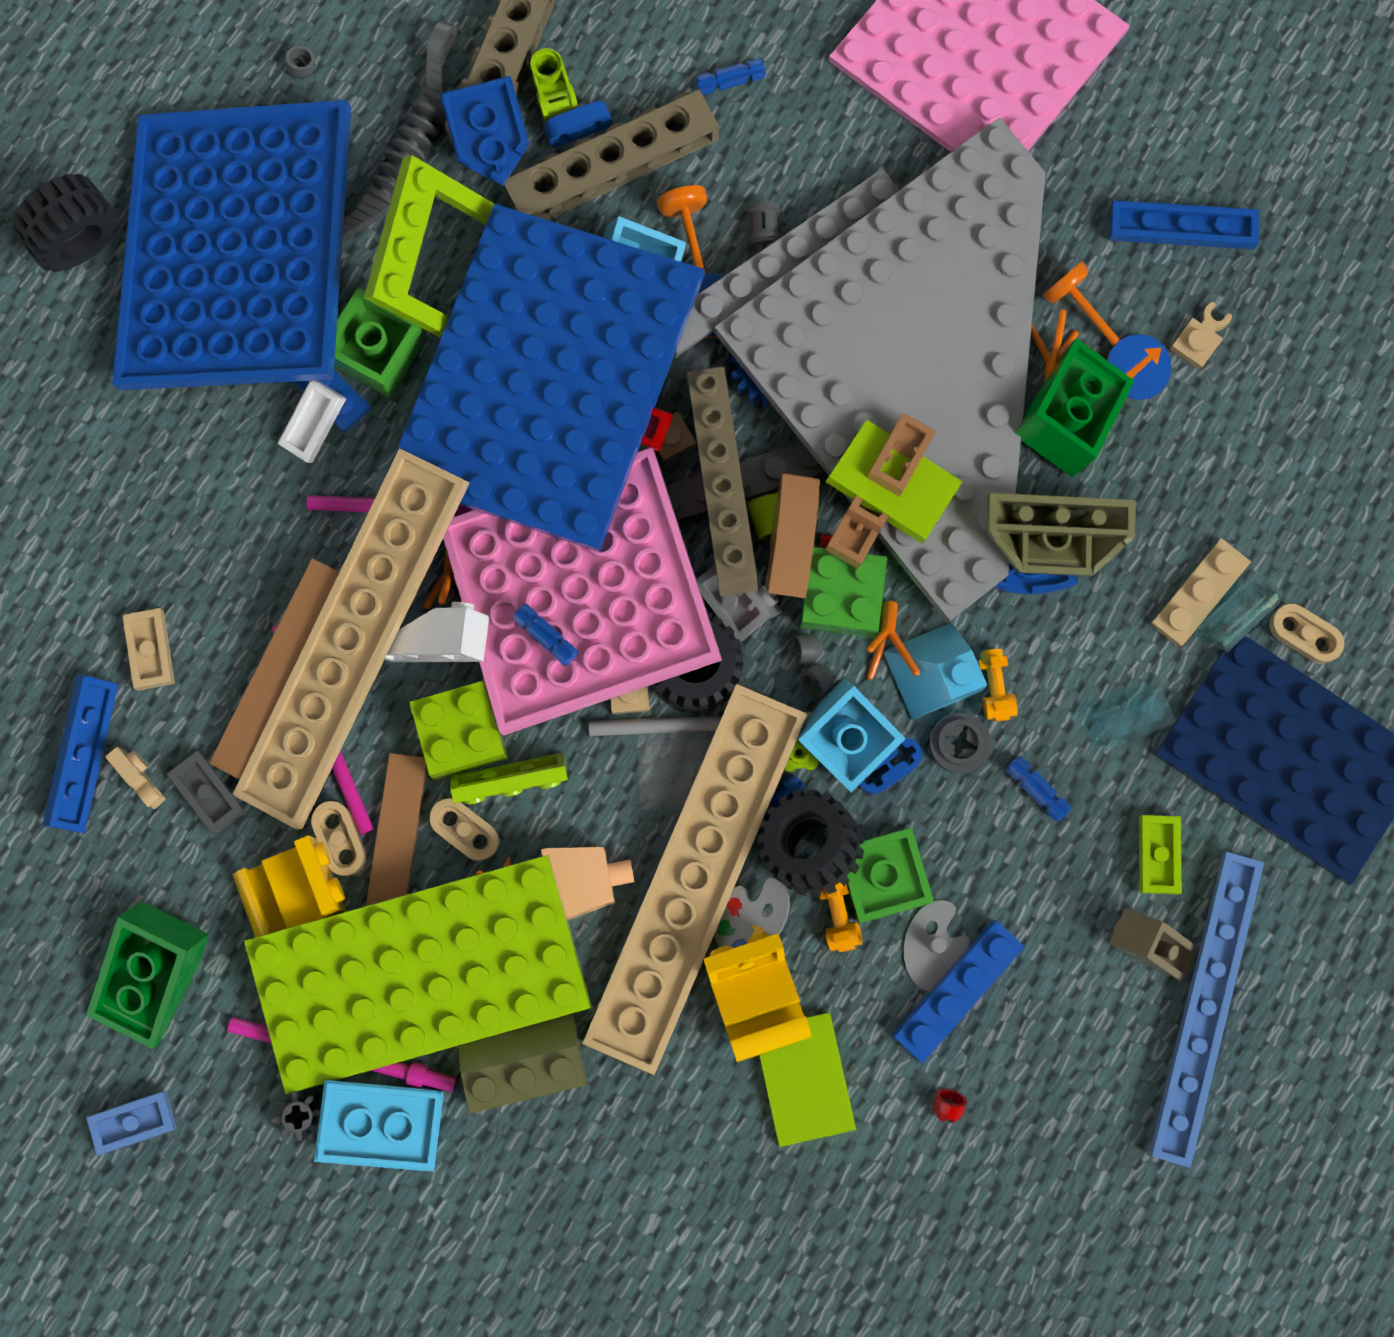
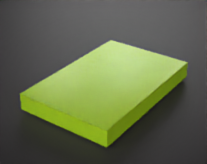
(922, 499)
(808, 1086)

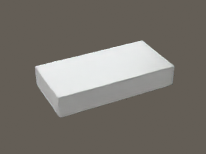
(311, 420)

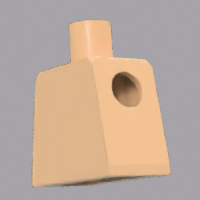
(587, 878)

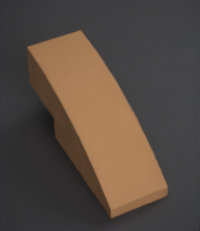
(793, 535)

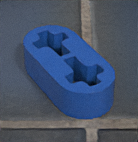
(577, 123)
(895, 773)

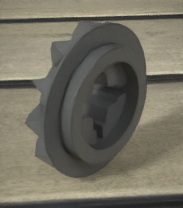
(976, 735)

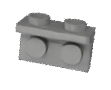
(740, 611)

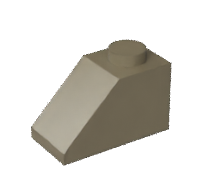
(1154, 944)

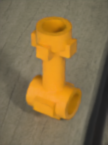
(999, 705)
(843, 935)

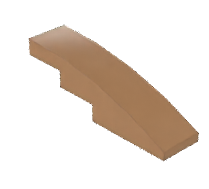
(861, 526)

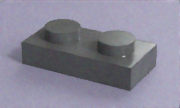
(206, 792)

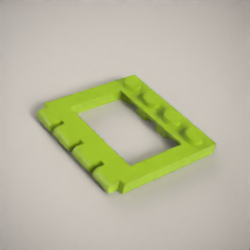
(404, 234)

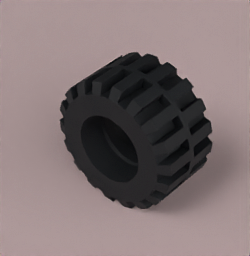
(64, 222)
(717, 688)
(792, 821)

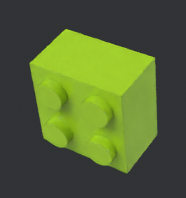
(458, 730)

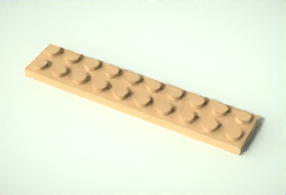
(350, 639)
(694, 879)

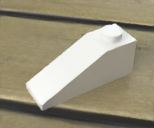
(442, 636)

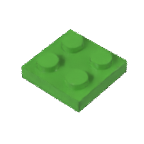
(889, 877)

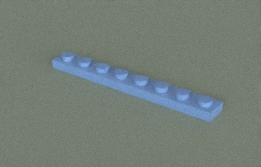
(1206, 1009)

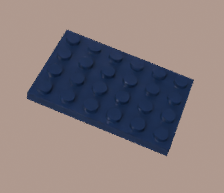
(1288, 757)

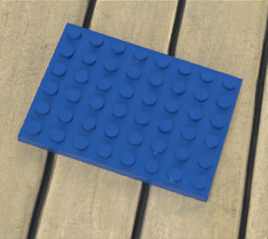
(234, 247)
(550, 373)

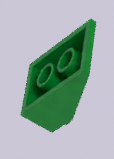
(1075, 408)
(145, 973)

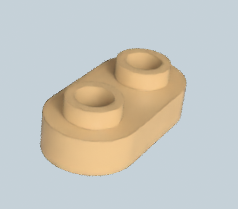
(1306, 631)
(465, 830)
(340, 838)

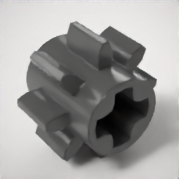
(287, 1109)

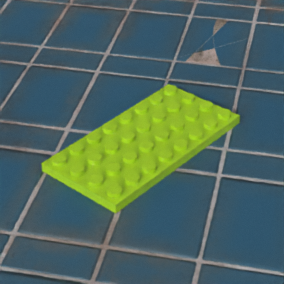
(417, 974)

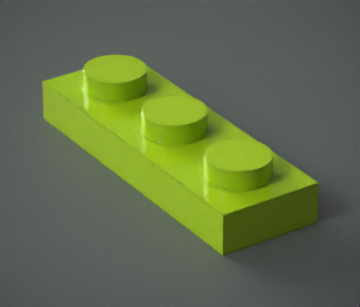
(508, 779)

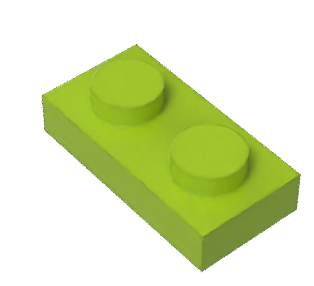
(1160, 855)

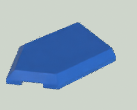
(486, 127)

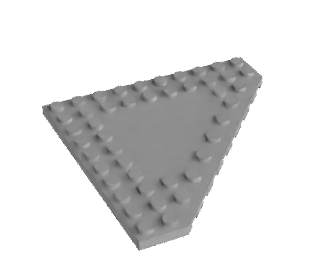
(924, 318)

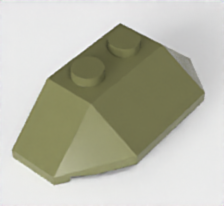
(1059, 531)

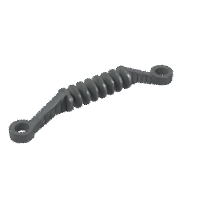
(429, 113)

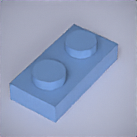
(131, 1123)

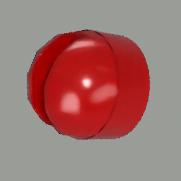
(946, 1110)

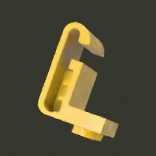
(290, 888)
(756, 996)

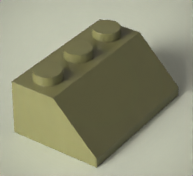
(522, 1064)

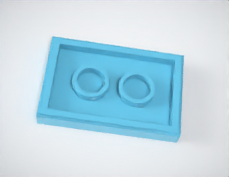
(378, 1125)

